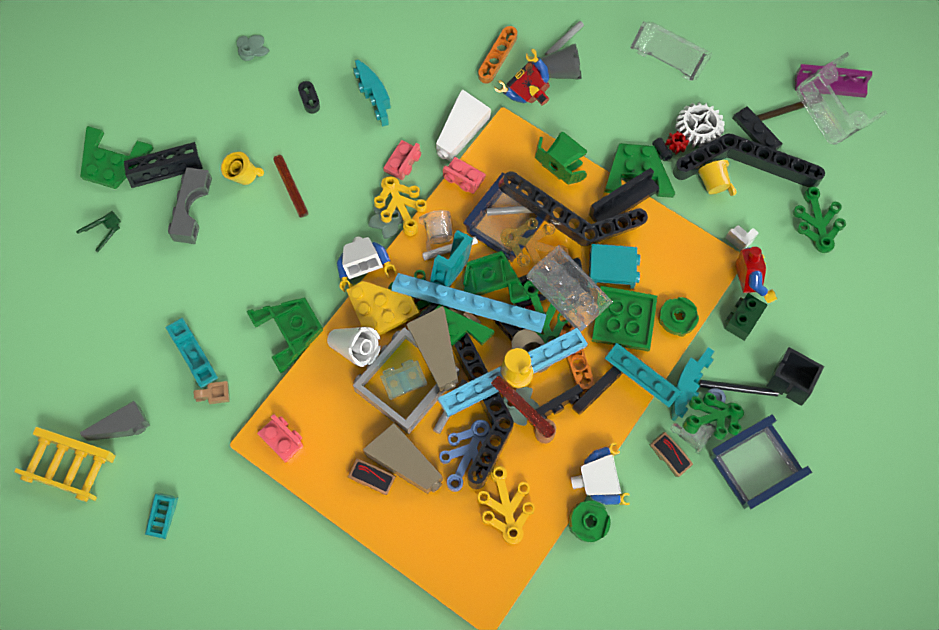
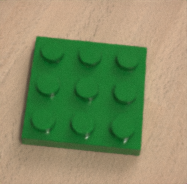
(626, 320)

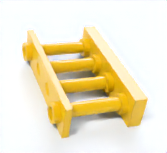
(64, 444)

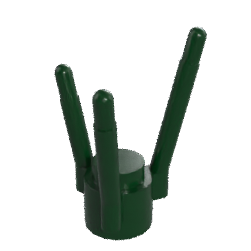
(110, 220)

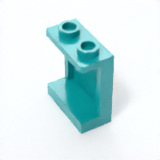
(614, 264)
(445, 270)

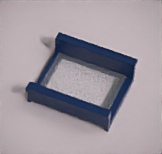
(489, 228)
(757, 464)

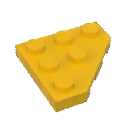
(381, 307)

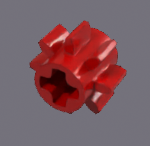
(677, 142)

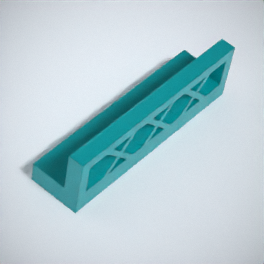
(643, 375)

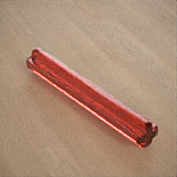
(290, 186)
(520, 404)

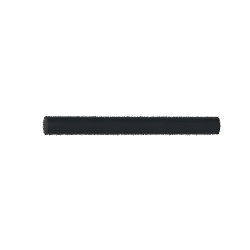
(737, 388)

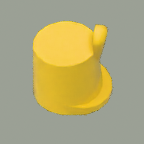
(239, 168)
(716, 177)
(517, 368)

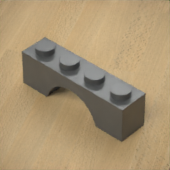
(194, 185)

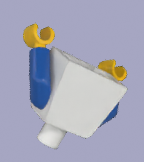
(360, 258)
(601, 477)

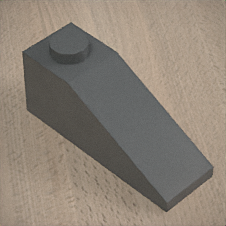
(122, 423)

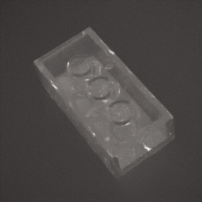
(569, 288)

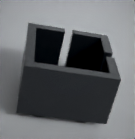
(795, 376)

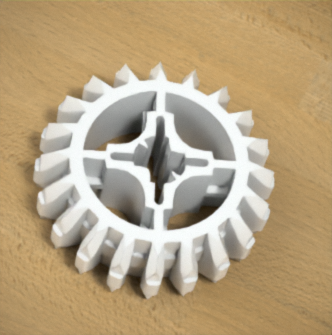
(701, 117)

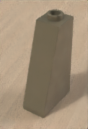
(434, 344)
(402, 458)

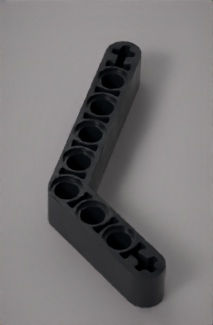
(808, 175)
(566, 215)
(494, 417)

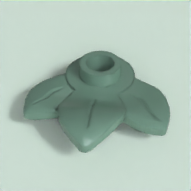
(251, 47)
(388, 229)
(517, 416)

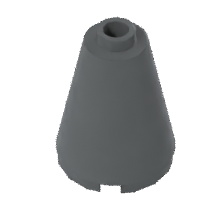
(564, 63)

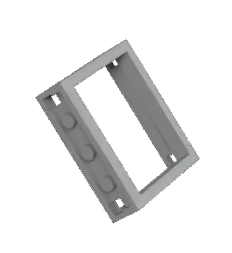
(424, 406)

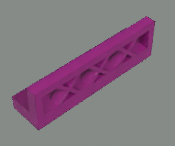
(843, 85)

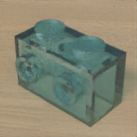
(403, 379)

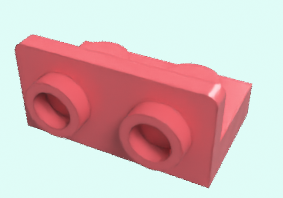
(402, 160)
(463, 175)
(281, 438)

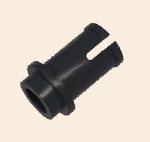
(664, 153)

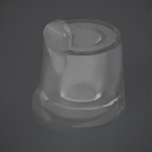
(437, 227)
(696, 440)

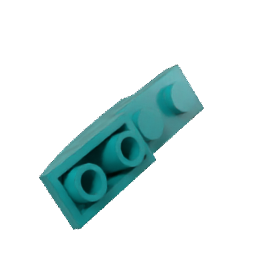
(373, 89)
(688, 383)

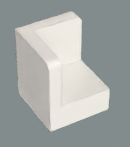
(740, 237)

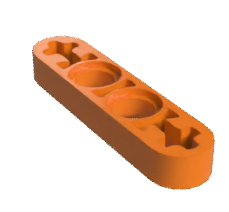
(497, 54)
(579, 355)

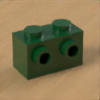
(746, 316)

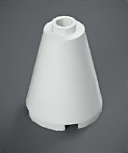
(356, 344)

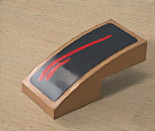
(671, 454)
(371, 476)

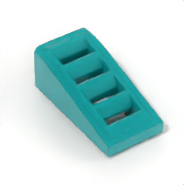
(154, 513)

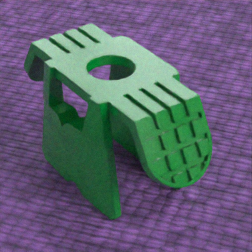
(565, 156)

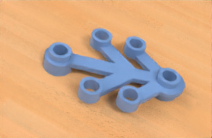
(469, 451)

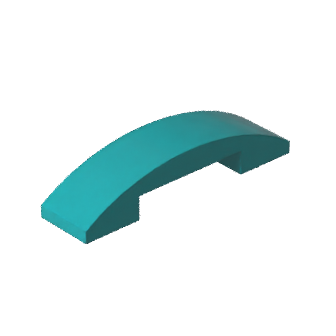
(192, 352)

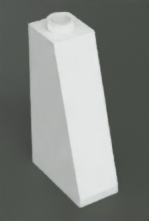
(462, 125)

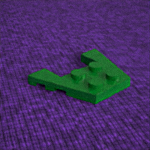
(632, 161)
(106, 166)
(492, 274)
(296, 324)
(460, 325)

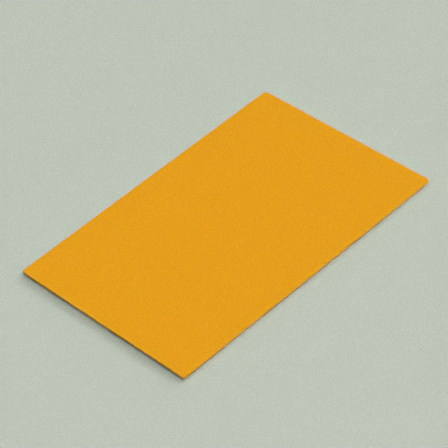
(441, 534)

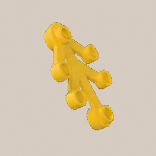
(391, 186)
(506, 508)

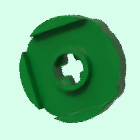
(669, 321)
(599, 516)

